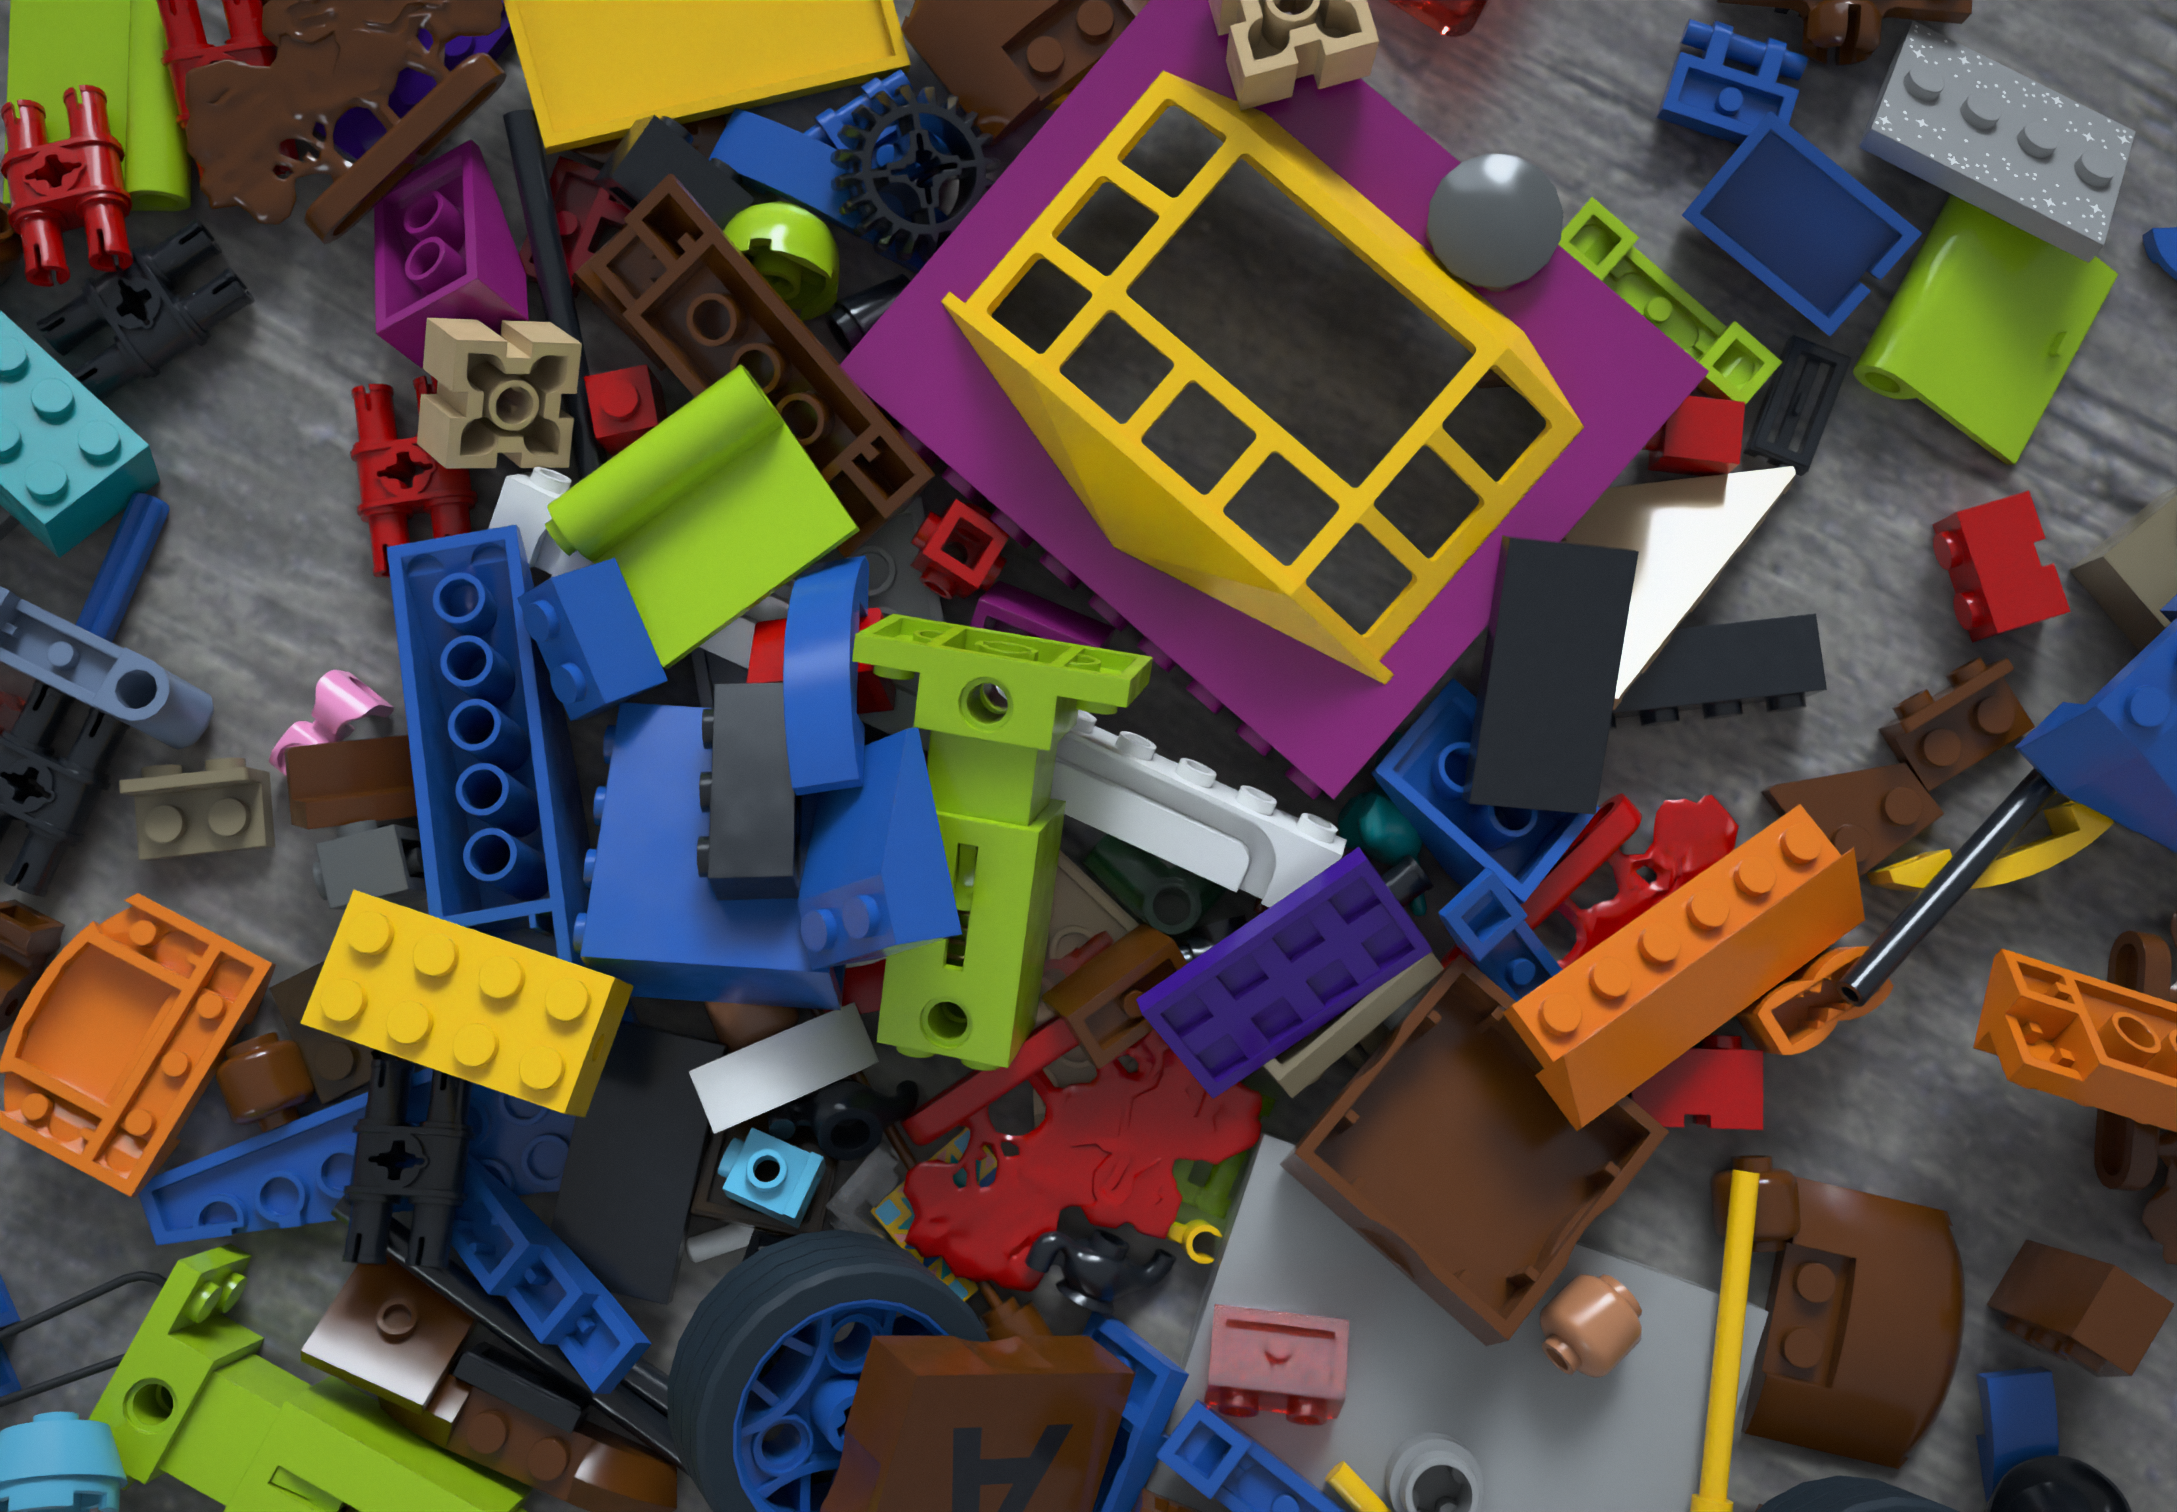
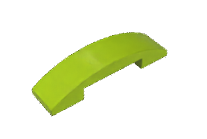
(1731, 354)

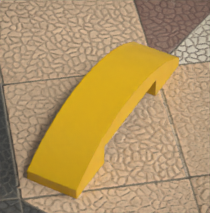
(2072, 830)

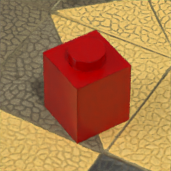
(624, 405)
(1699, 438)

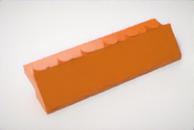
(1688, 965)
(2081, 1038)

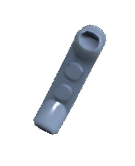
(101, 673)

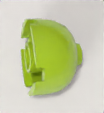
(791, 253)

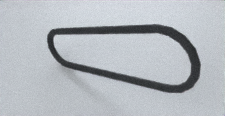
(59, 1309)

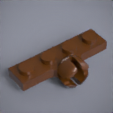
(1856, 24)

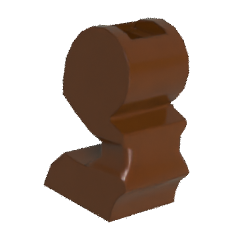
(25, 944)

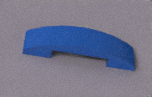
(799, 171)
(821, 679)
(1496, 938)
(1236, 1467)

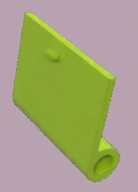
(119, 51)
(1984, 326)
(704, 514)

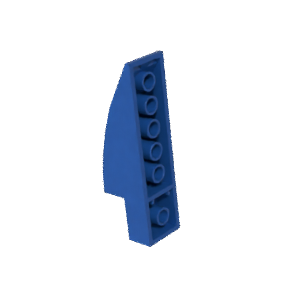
(488, 744)

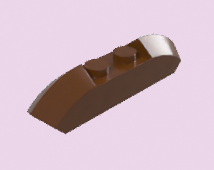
(582, 1468)

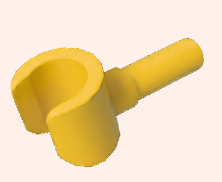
(1185, 1235)

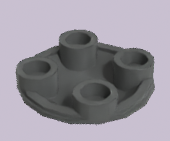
(1494, 221)

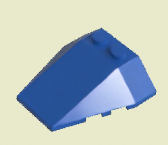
(2120, 744)

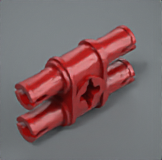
(190, 50)
(66, 186)
(385, 464)

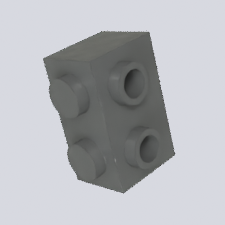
(372, 860)

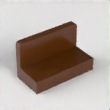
(350, 781)
(1102, 994)

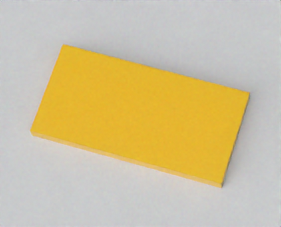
(618, 61)

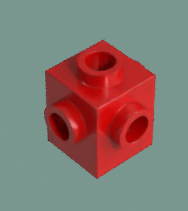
(977, 539)

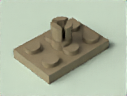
(1358, 1024)

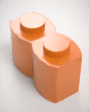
(1807, 1006)

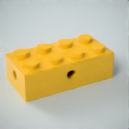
(468, 1004)

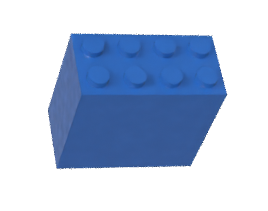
(650, 909)

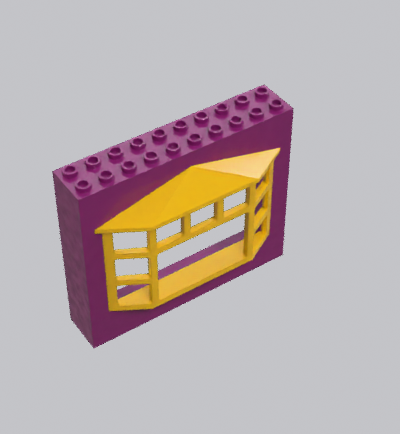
(1142, 531)

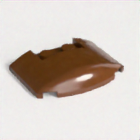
(1013, 53)
(1859, 1327)

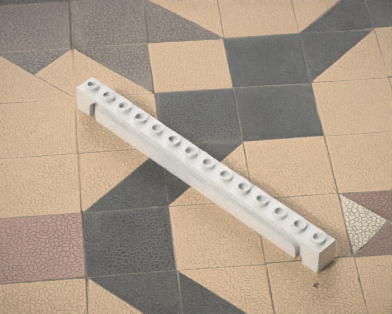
(1103, 777)

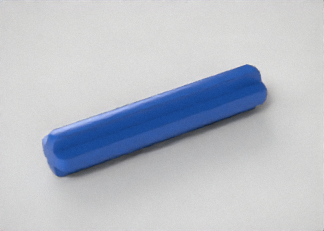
(123, 565)

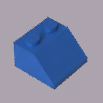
(591, 639)

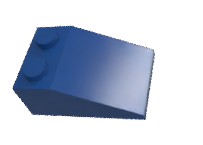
(1426, 784)
(877, 863)

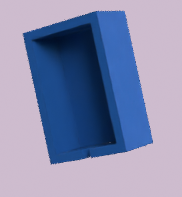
(1800, 223)

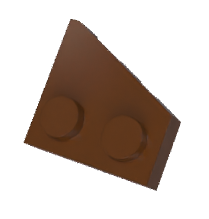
(1862, 809)

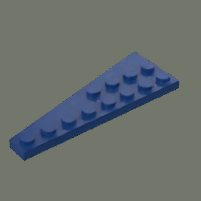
(302, 1167)

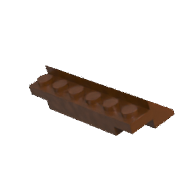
(713, 310)

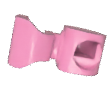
(337, 702)

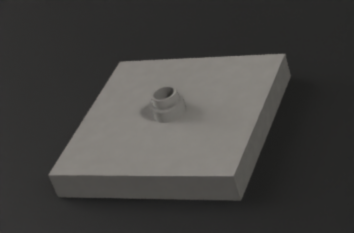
(1433, 1409)

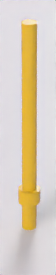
(1728, 1345)

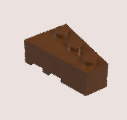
(2079, 1309)

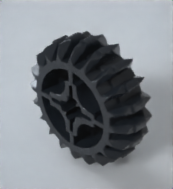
(912, 146)

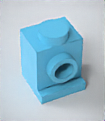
(785, 1196)

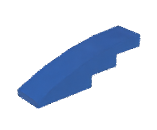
(544, 1281)

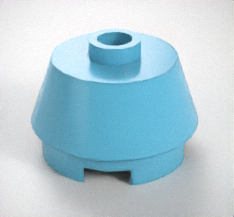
(60, 1466)

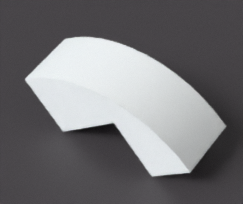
(783, 1067)

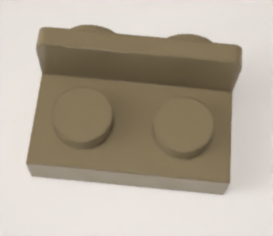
(201, 811)

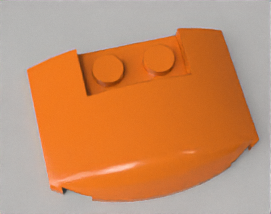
(126, 1040)

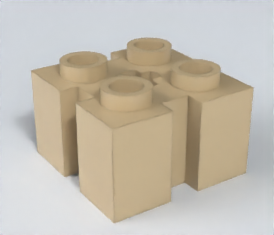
(1275, 48)
(498, 393)

